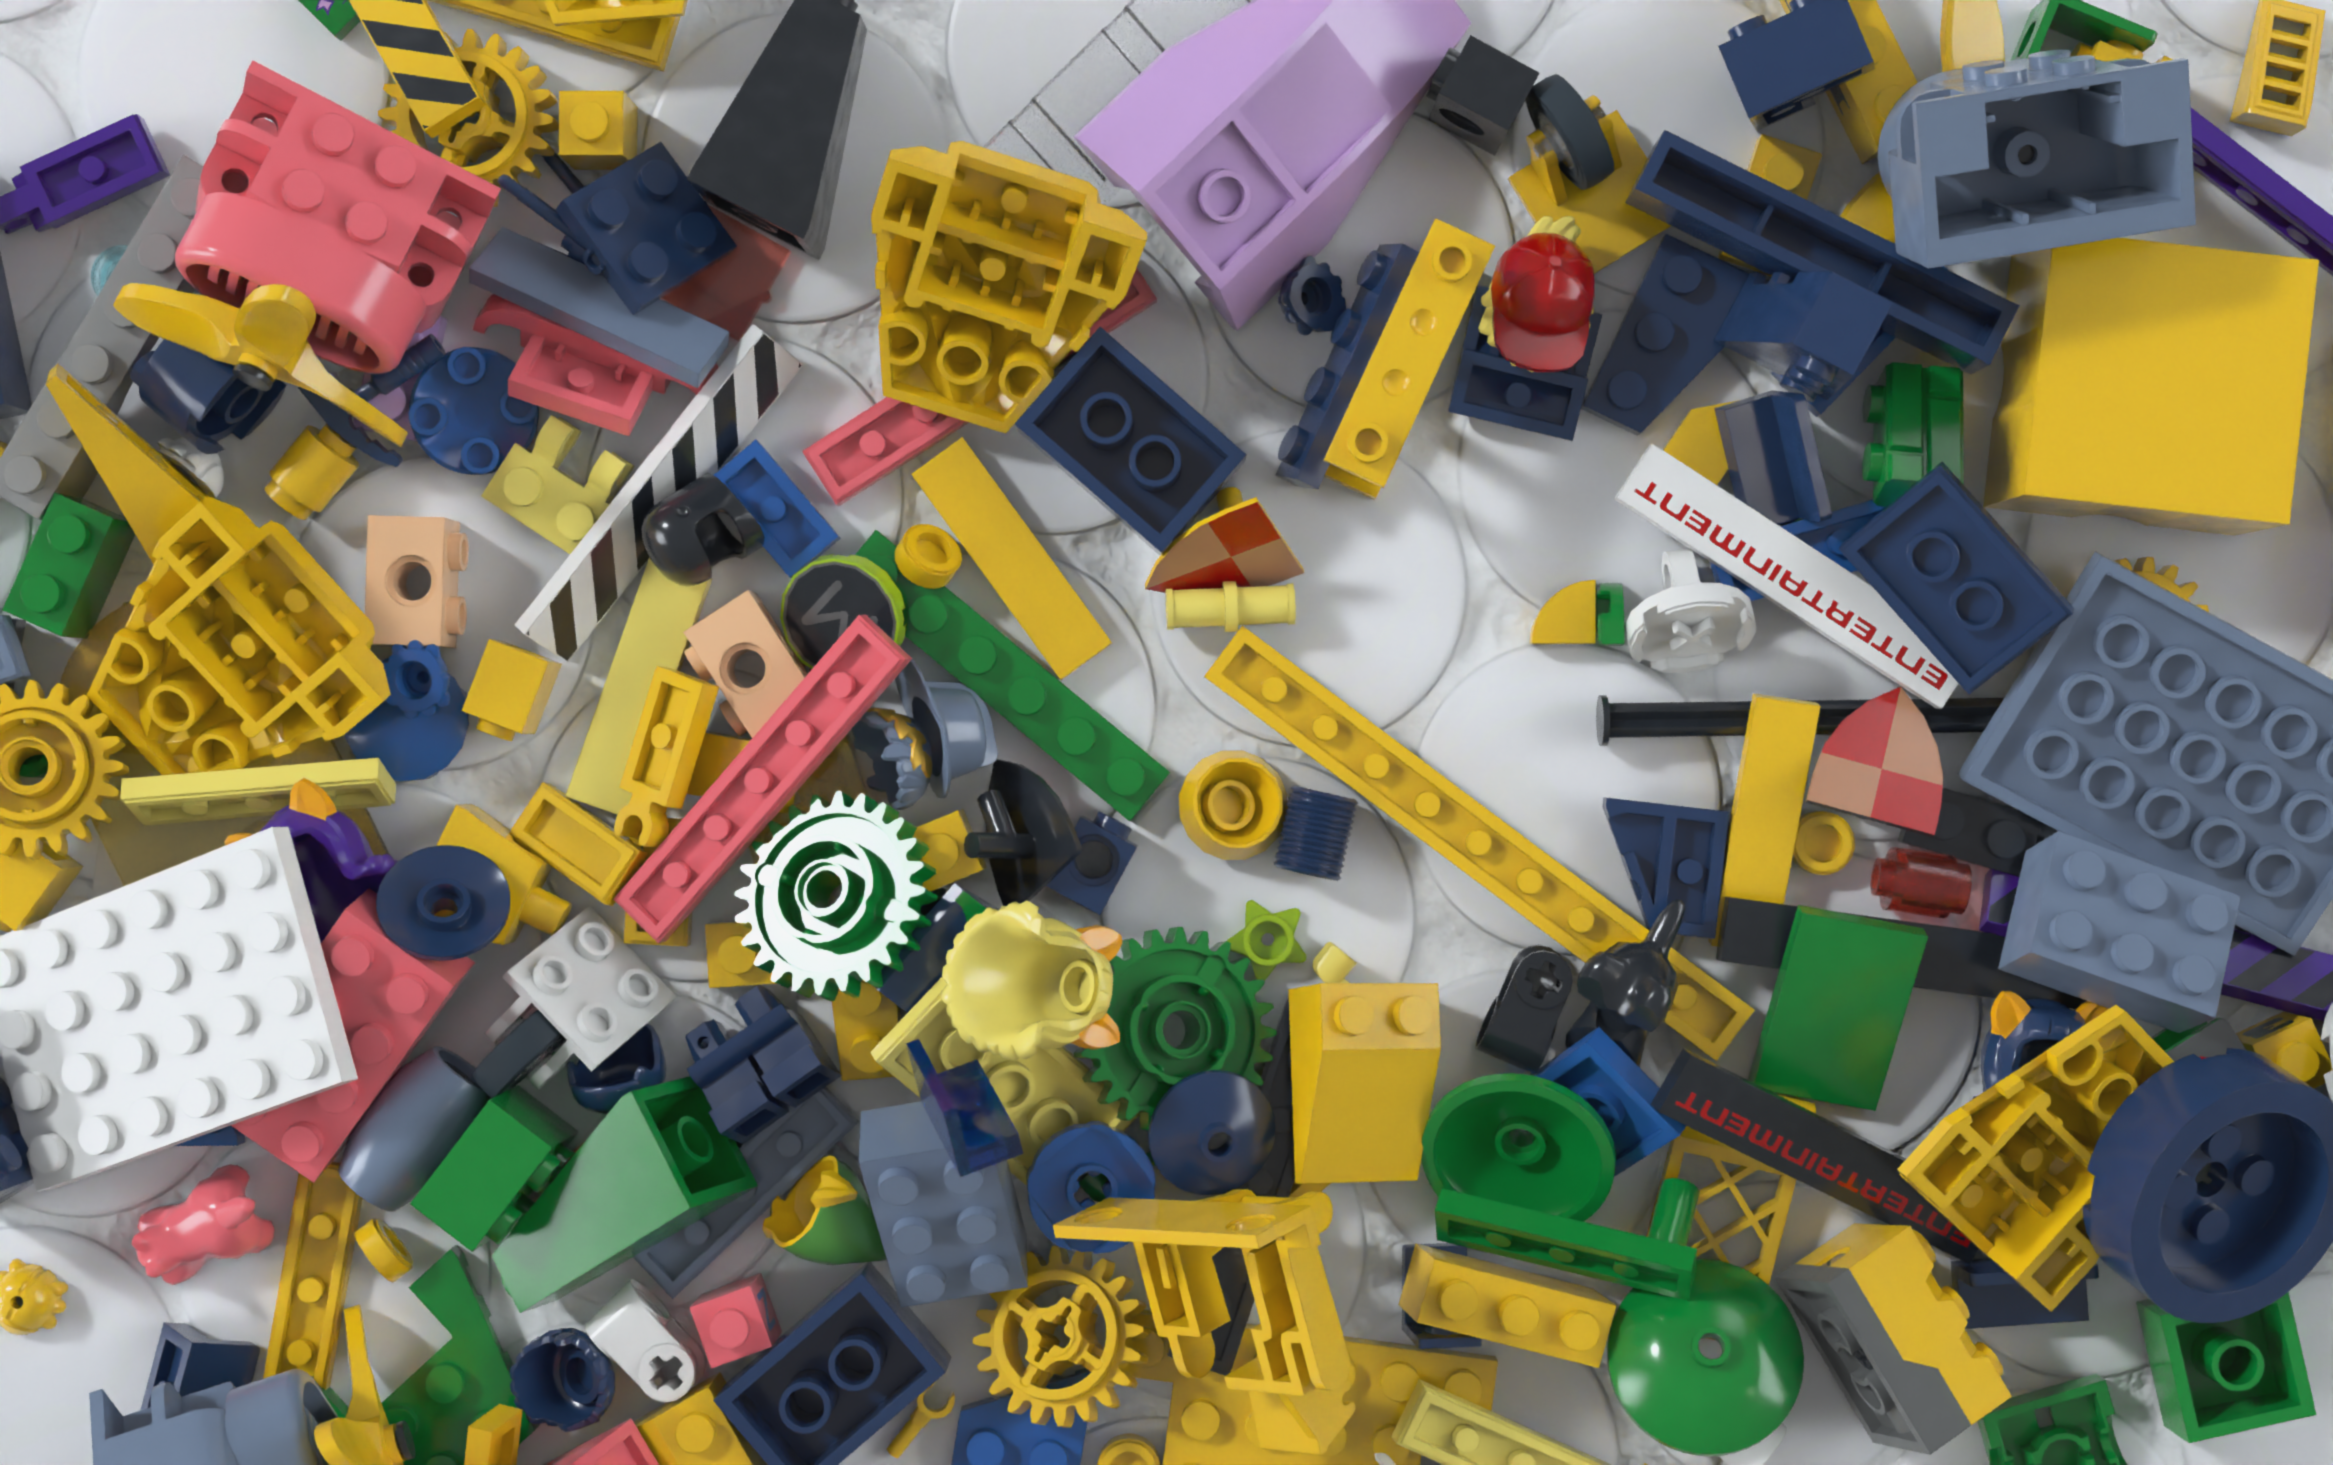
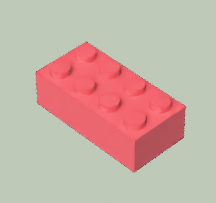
(385, 1009)

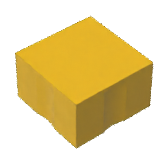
(2153, 385)

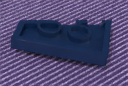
(1664, 335)

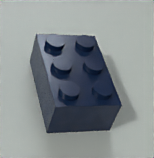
(1130, 441)
(834, 1375)

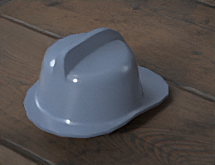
(955, 723)

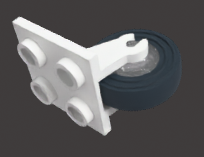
(585, 992)

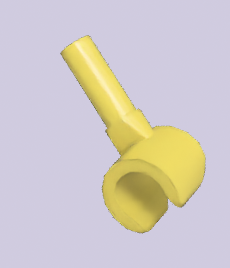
(1332, 964)

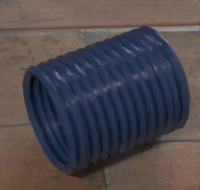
(1315, 833)

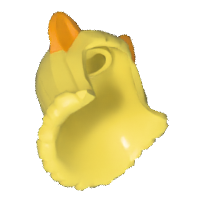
(1030, 983)

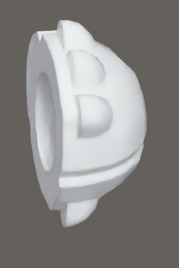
(200, 468)

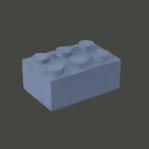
(2120, 932)
(938, 1229)

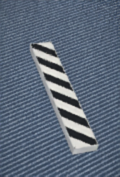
(693, 446)

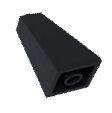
(788, 127)

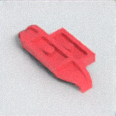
(575, 372)

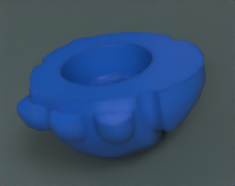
(407, 680)

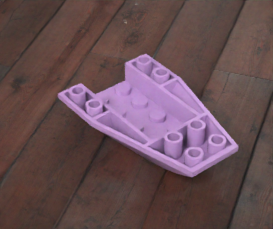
(1269, 131)

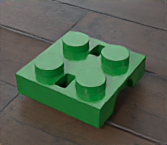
(2079, 1432)

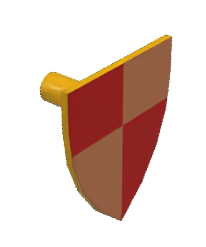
(1228, 546)

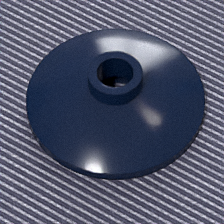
(437, 881)
(1195, 1112)

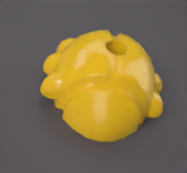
(40, 1297)

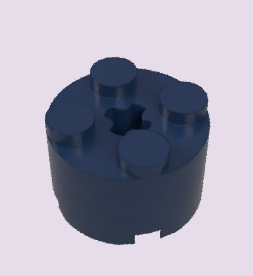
(201, 395)

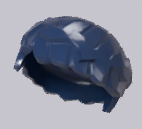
(563, 1380)

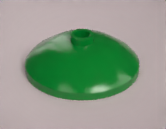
(1554, 1168)
(1700, 1401)

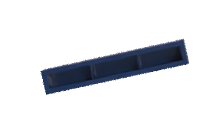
(1792, 235)

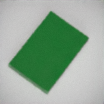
(1837, 1007)

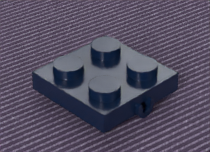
(645, 228)

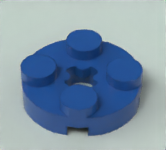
(1079, 1150)

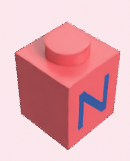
(736, 1320)

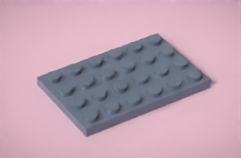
(2174, 748)

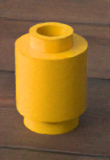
(311, 471)

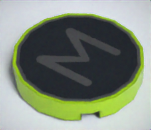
(830, 596)

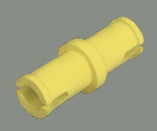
(1230, 606)

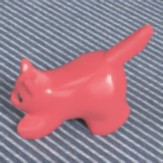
(208, 1225)

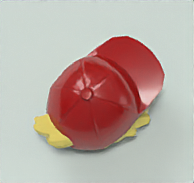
(1541, 299)

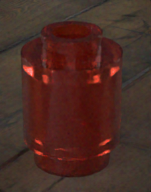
(1921, 883)

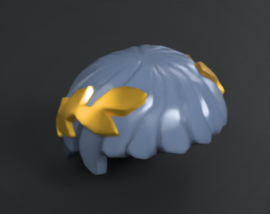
(899, 755)

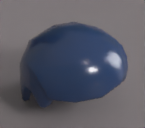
(631, 1067)

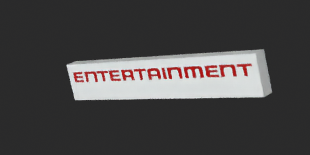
(1783, 571)

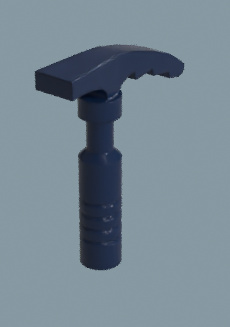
(413, 362)

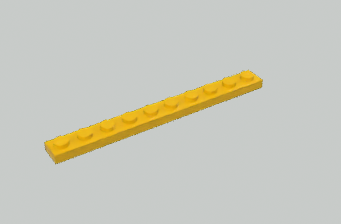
(1459, 827)

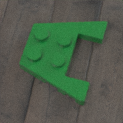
(458, 1380)

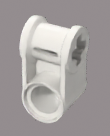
(642, 1337)

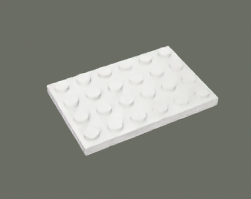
(168, 1011)

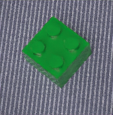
(494, 1168)
(2228, 1372)

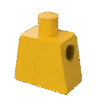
(523, 871)

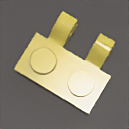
(547, 498)

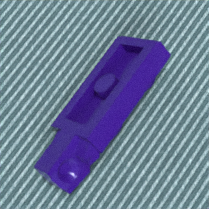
(83, 176)

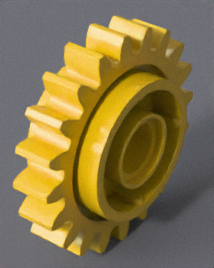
(75, 774)

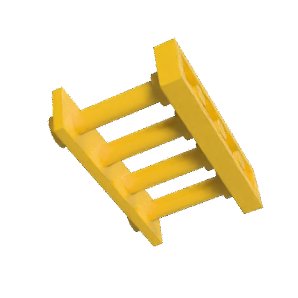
(1406, 358)

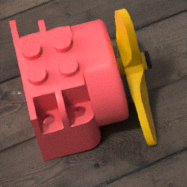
(314, 246)

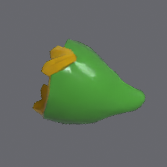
(826, 1217)

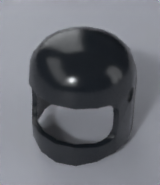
(690, 538)

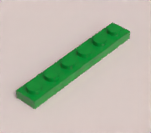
(1022, 690)

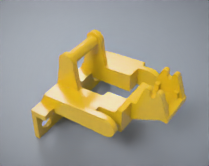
(1299, 1341)

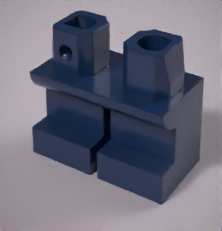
(759, 1067)

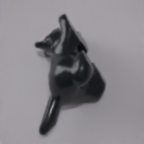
(1630, 986)

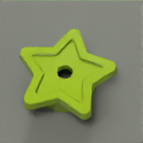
(1282, 950)

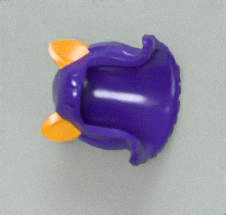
(330, 853)

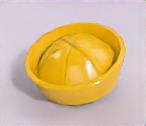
(1215, 812)

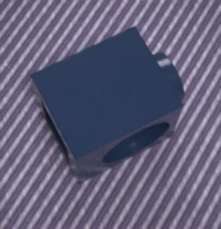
(1096, 891)

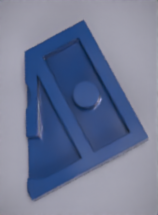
(996, 1437)

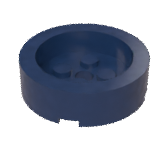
(2260, 1220)

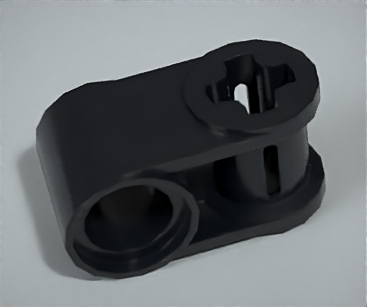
(1523, 1020)

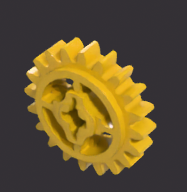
(467, 143)
(1045, 1356)

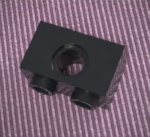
(1479, 93)

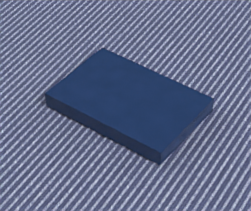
(1956, 578)

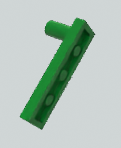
(1650, 1263)

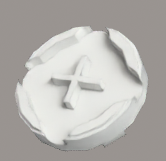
(1689, 620)

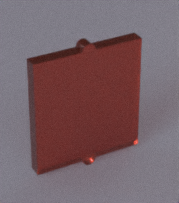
(736, 285)

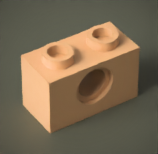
(393, 551)
(726, 635)

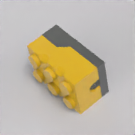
(1894, 1336)

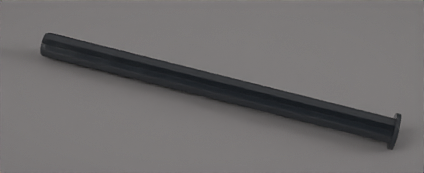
(1731, 717)

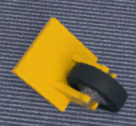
(1584, 170)

